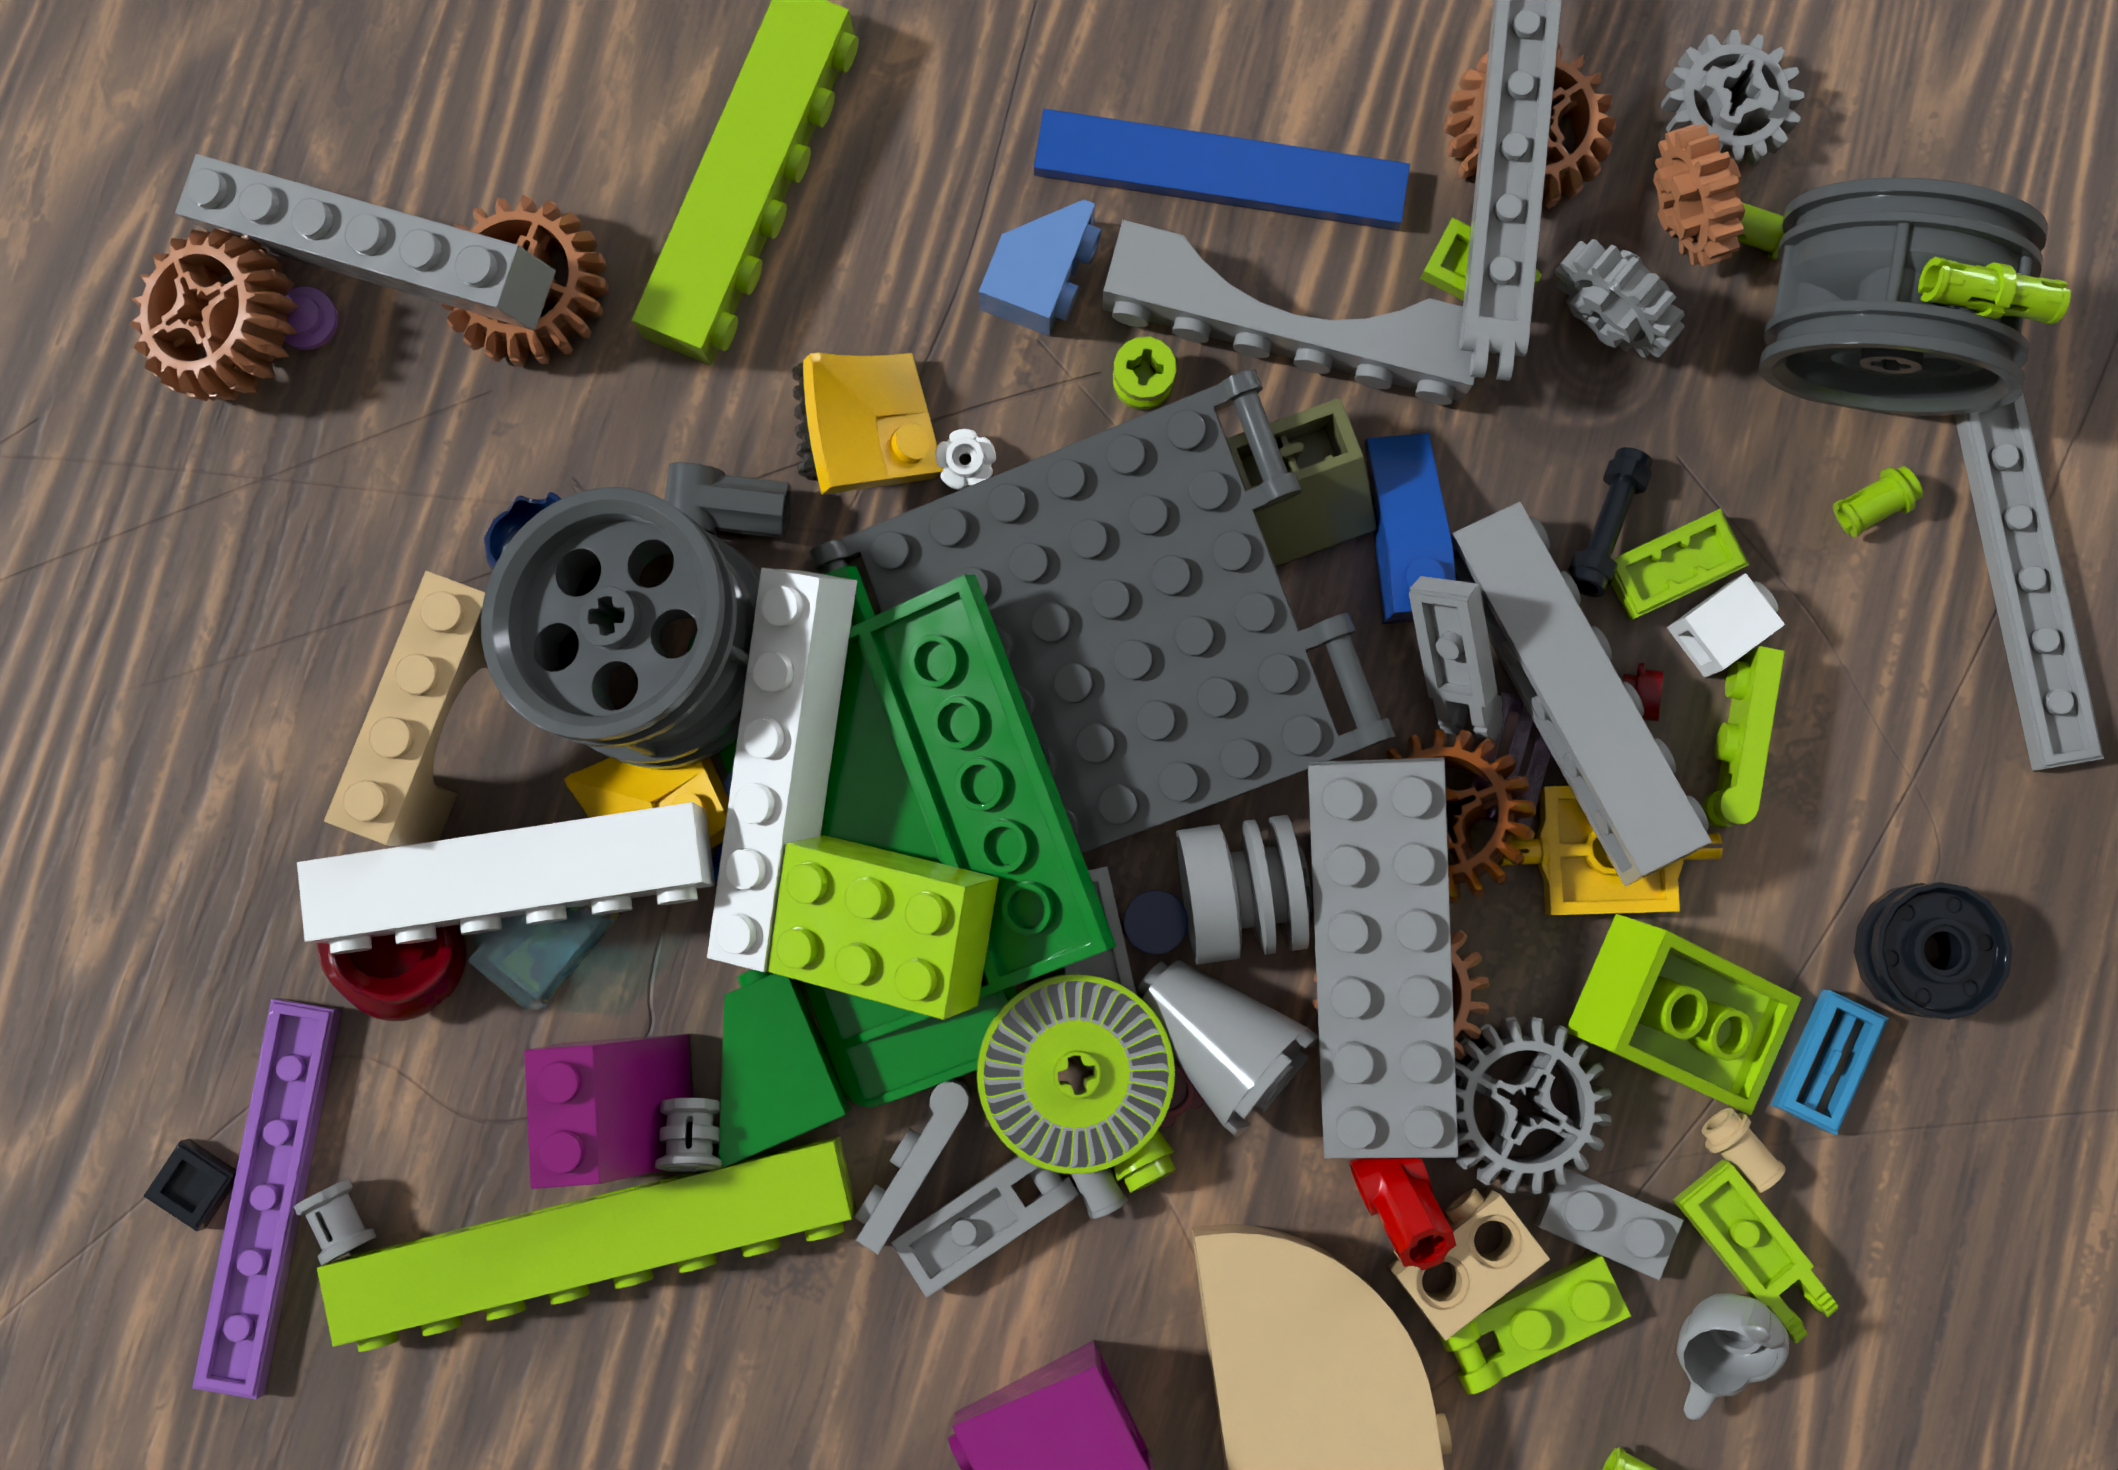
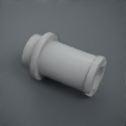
(1100, 1192)

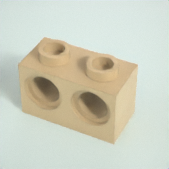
(1476, 1277)

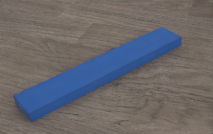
(1221, 169)

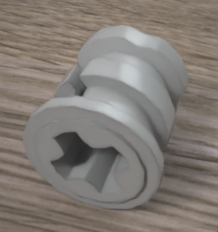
(679, 1113)

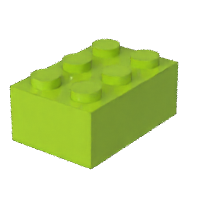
(882, 925)

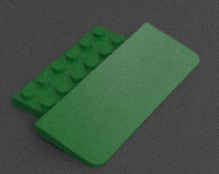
(949, 771)

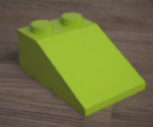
(1683, 1013)

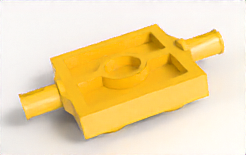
(1579, 872)

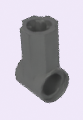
(729, 502)

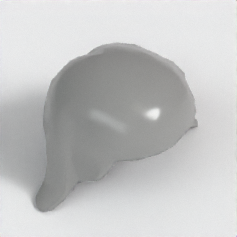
(1728, 1346)

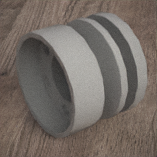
(1243, 889)

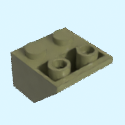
(1332, 477)

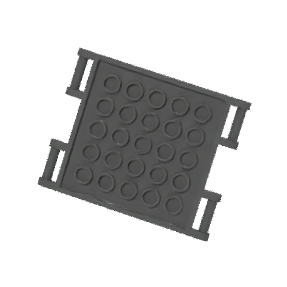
(1139, 613)

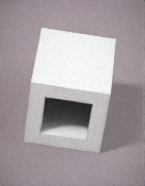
(1727, 624)

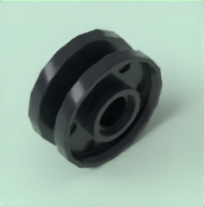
(1971, 956)

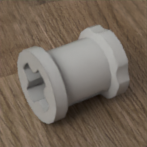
(335, 1221)

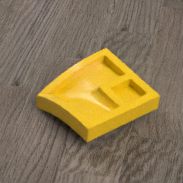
(867, 421)
(622, 787)

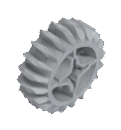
(1572, 1129)

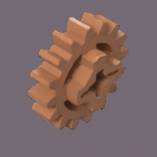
(1699, 195)

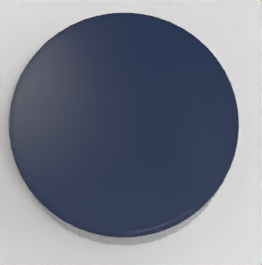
(1155, 922)

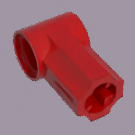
(1404, 1202)

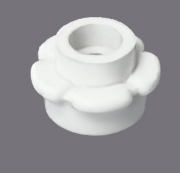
(965, 442)

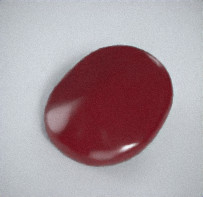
(395, 978)

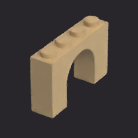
(389, 775)

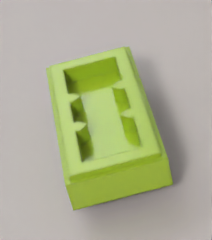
(1677, 564)

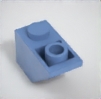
(1035, 268)

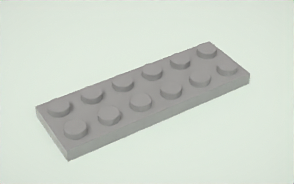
(1383, 958)

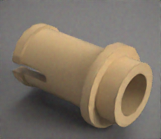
(1737, 1143)

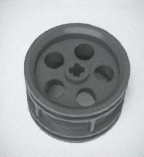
(1850, 304)
(579, 577)

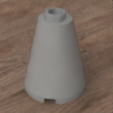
(1226, 1041)

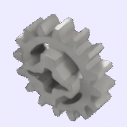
(1759, 102)
(1619, 298)

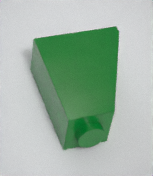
(773, 1068)

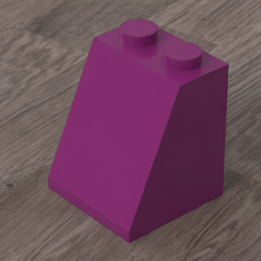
(599, 1107)
(1052, 1420)

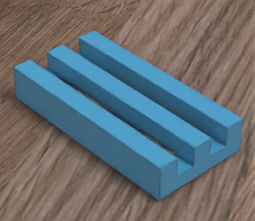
(1807, 1049)

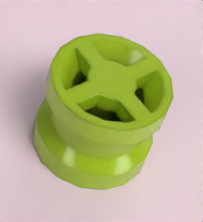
(1142, 387)

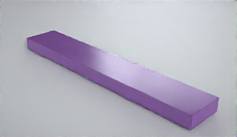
(266, 1186)

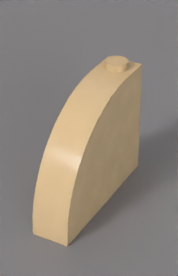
(1309, 1360)

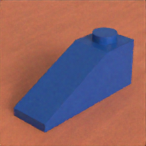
(1409, 520)

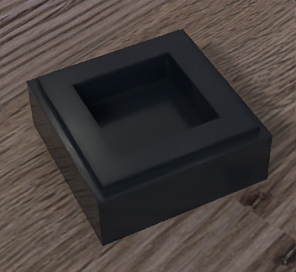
(192, 1185)

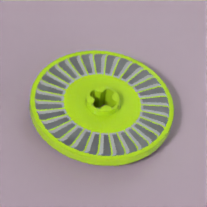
(1119, 1102)

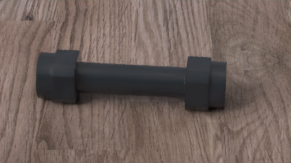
(1626, 475)

